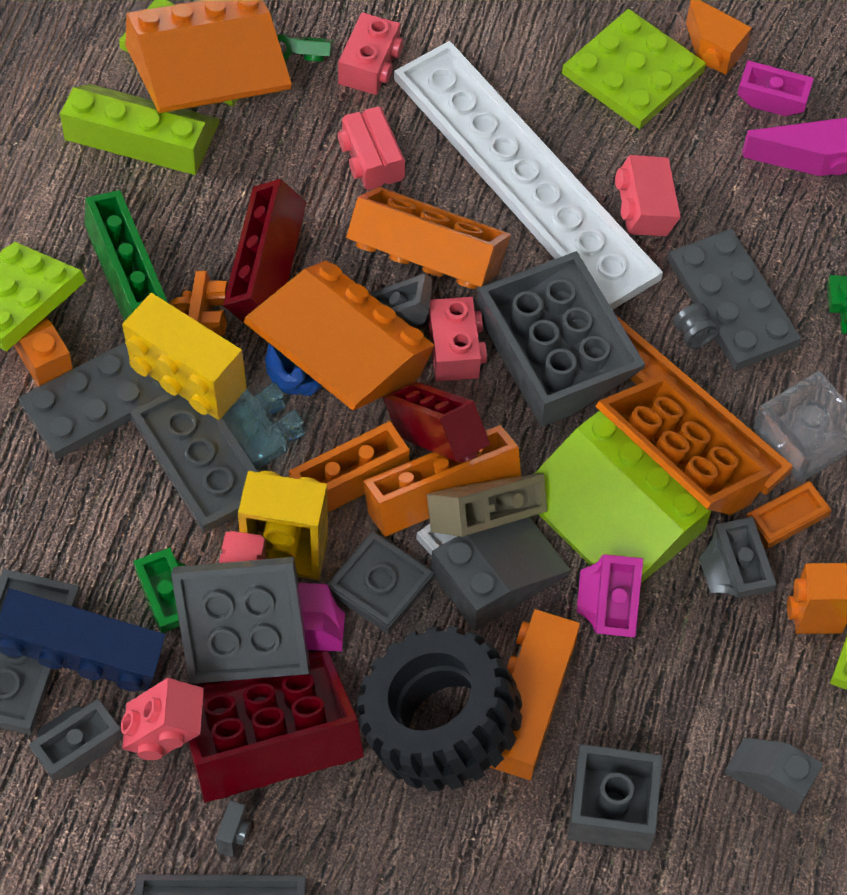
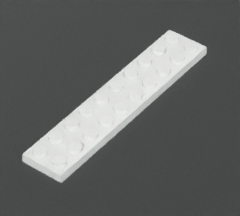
(525, 172)

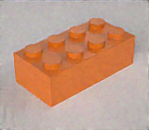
(428, 237)

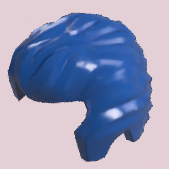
(288, 375)

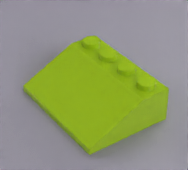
(617, 499)

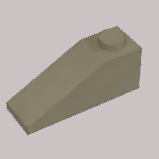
(486, 504)

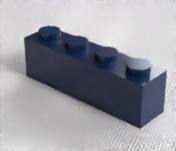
(79, 641)

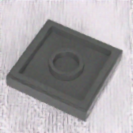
(380, 582)

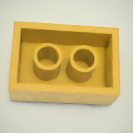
(184, 356)
(289, 517)

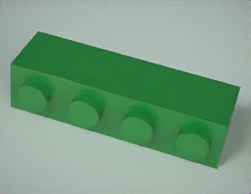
(120, 251)

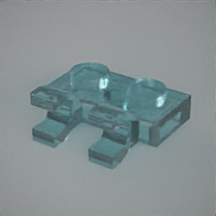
(254, 430)

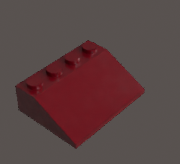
(273, 730)

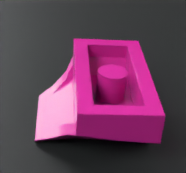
(774, 89)
(611, 594)
(322, 618)

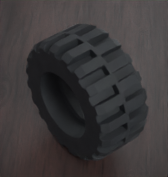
(468, 741)

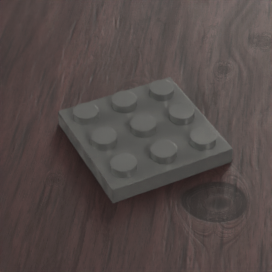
(241, 620)

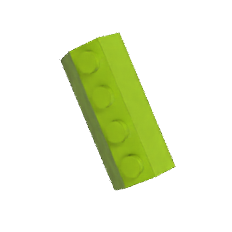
(136, 129)

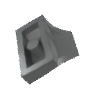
(408, 298)
(737, 560)
(75, 740)

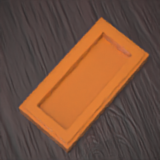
(789, 514)

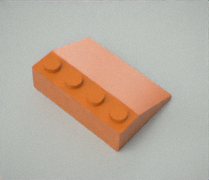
(206, 52)
(341, 335)
(687, 444)

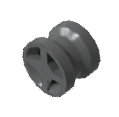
(696, 325)

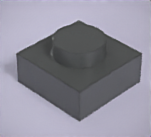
(233, 829)

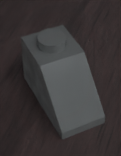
(775, 771)

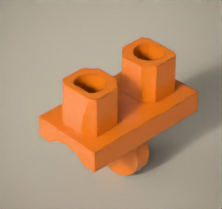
(201, 300)

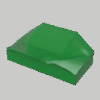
(157, 586)

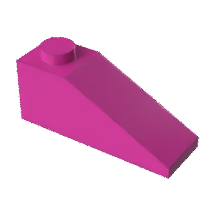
(804, 147)

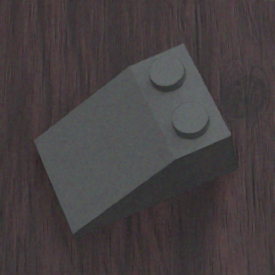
(496, 569)

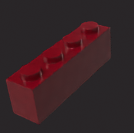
(265, 247)
(437, 421)

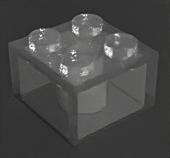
(806, 425)

